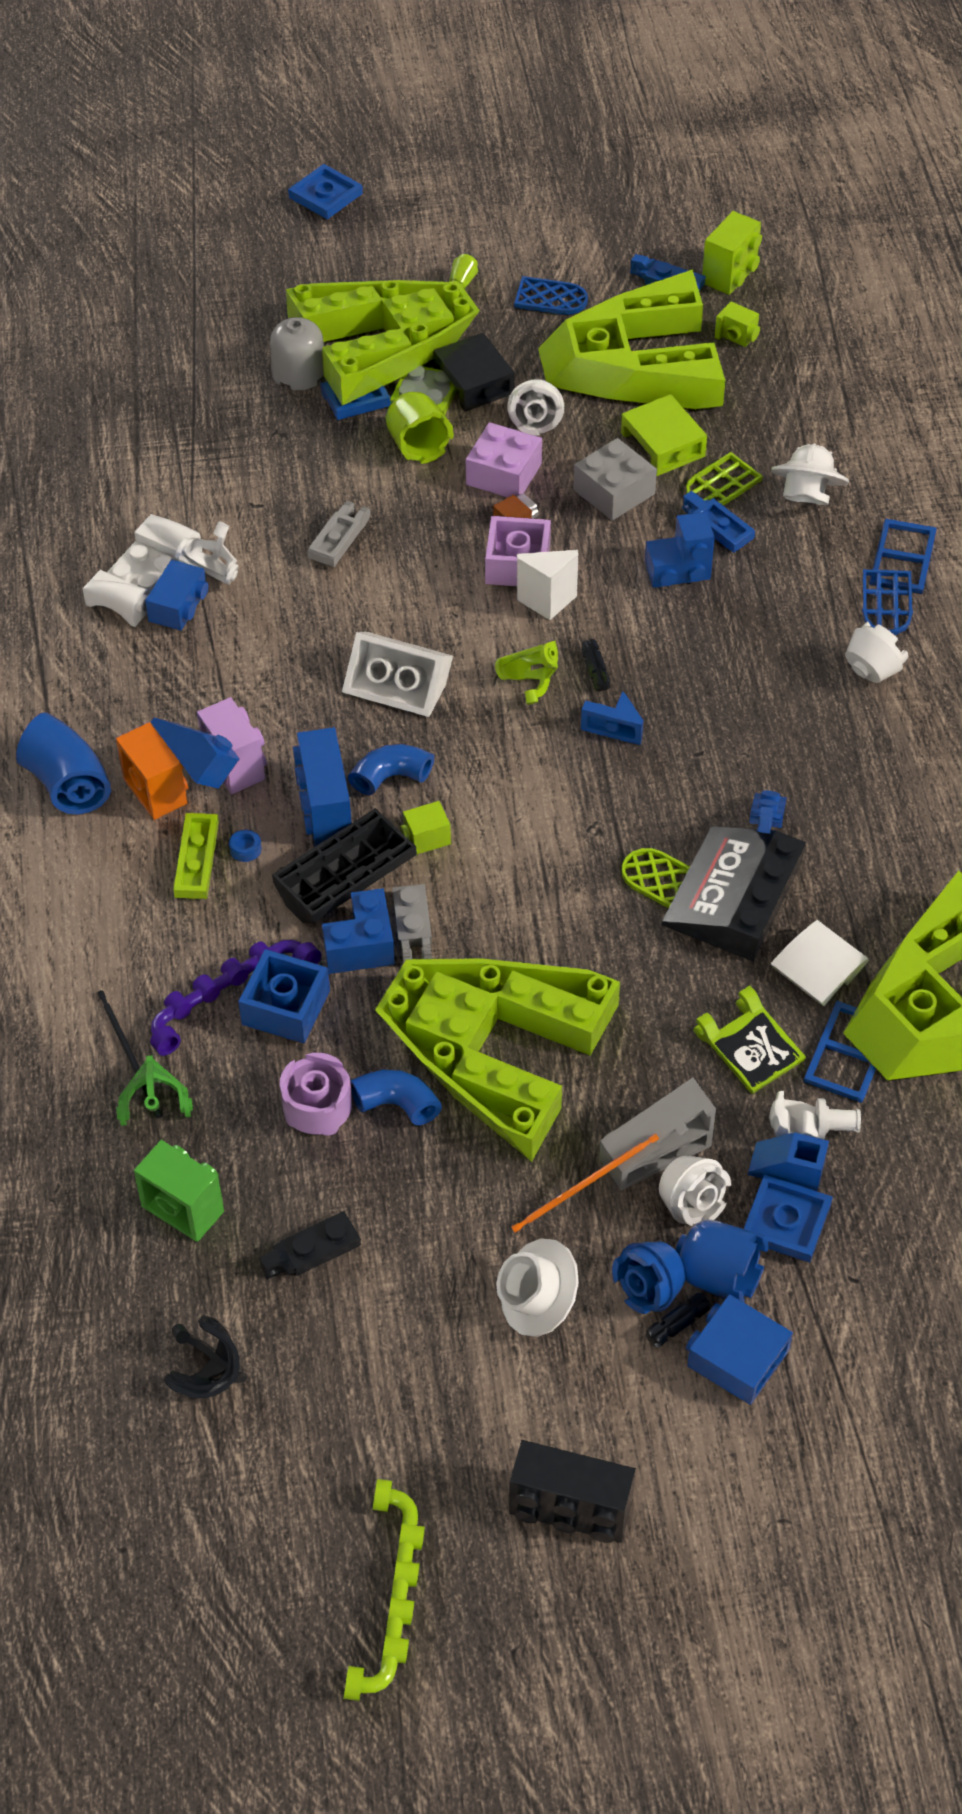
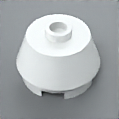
(535, 406)
(874, 653)
(694, 1189)

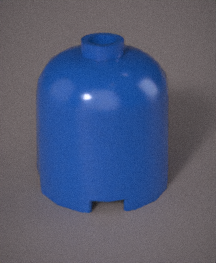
(722, 1258)

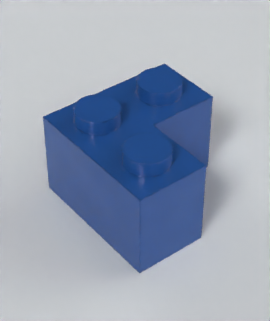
(682, 557)
(361, 941)

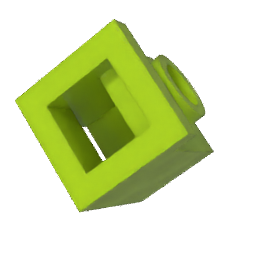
(737, 324)

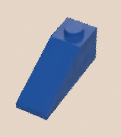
(203, 755)

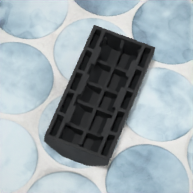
(342, 865)

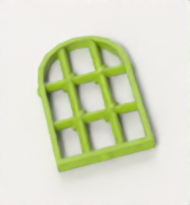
(724, 473)

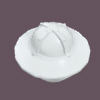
(808, 475)
(538, 1287)

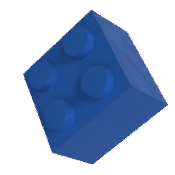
(284, 996)

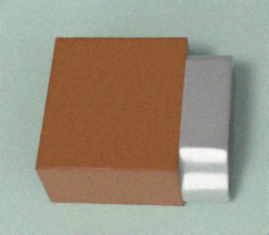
(516, 507)

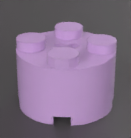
(316, 1094)

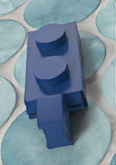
(655, 270)
(725, 525)
(767, 810)

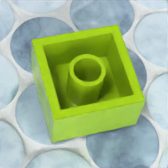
(731, 252)

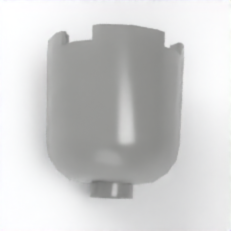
(297, 353)

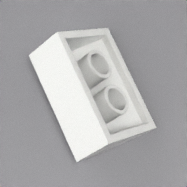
(396, 673)

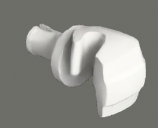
(805, 1119)

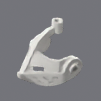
(189, 552)

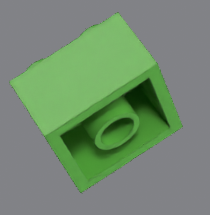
(179, 1190)

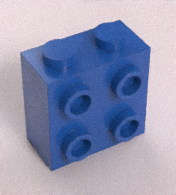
(738, 1348)

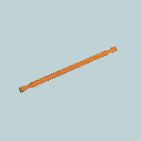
(547, 1207)

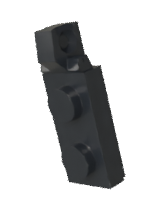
(311, 1247)

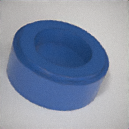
(245, 845)

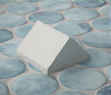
(547, 580)

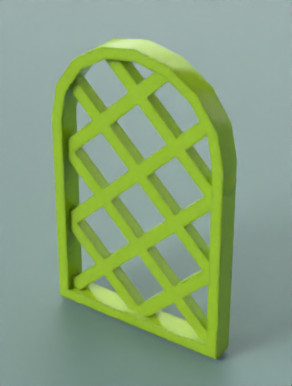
(646, 891)

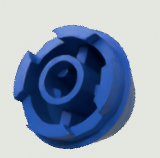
(649, 1275)

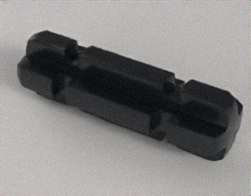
(595, 665)
(677, 1319)

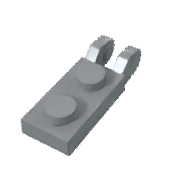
(338, 534)
(412, 920)

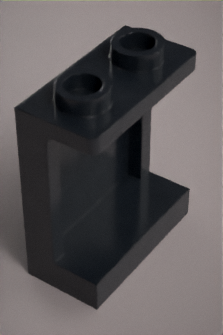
(475, 371)

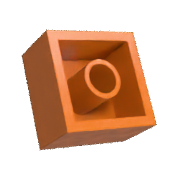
(152, 771)

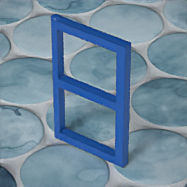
(924, 559)
(824, 1043)

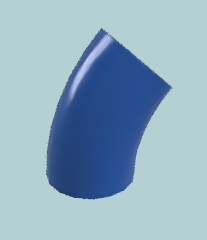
(63, 765)

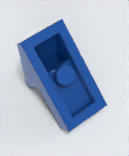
(617, 723)

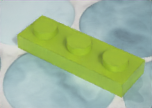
(196, 856)

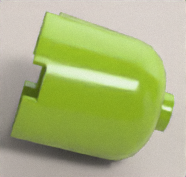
(418, 427)

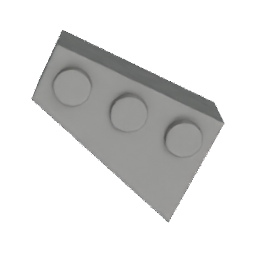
(681, 1122)

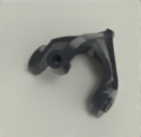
(223, 1361)

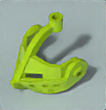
(518, 667)

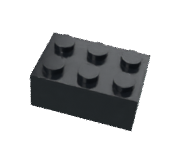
(571, 1491)

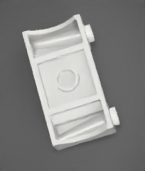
(138, 569)

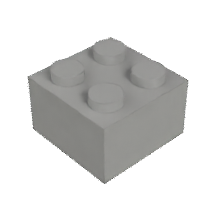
(614, 479)

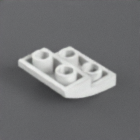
(819, 962)

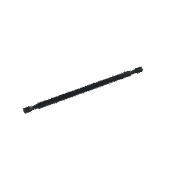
(124, 1042)

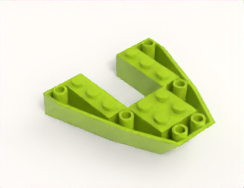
(413, 314)
(595, 358)
(450, 1008)
(909, 1013)

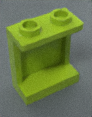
(665, 433)

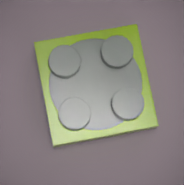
(431, 383)

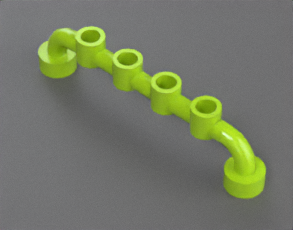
(400, 1608)

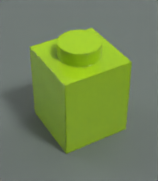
(426, 827)

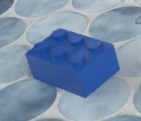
(323, 782)

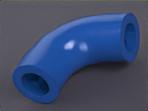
(388, 762)
(399, 1089)

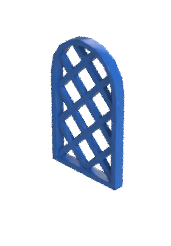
(550, 308)

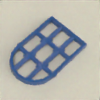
(894, 593)

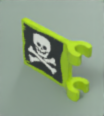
(751, 1044)

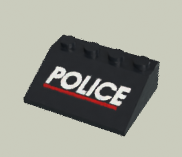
(735, 888)

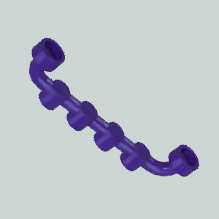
(165, 1038)

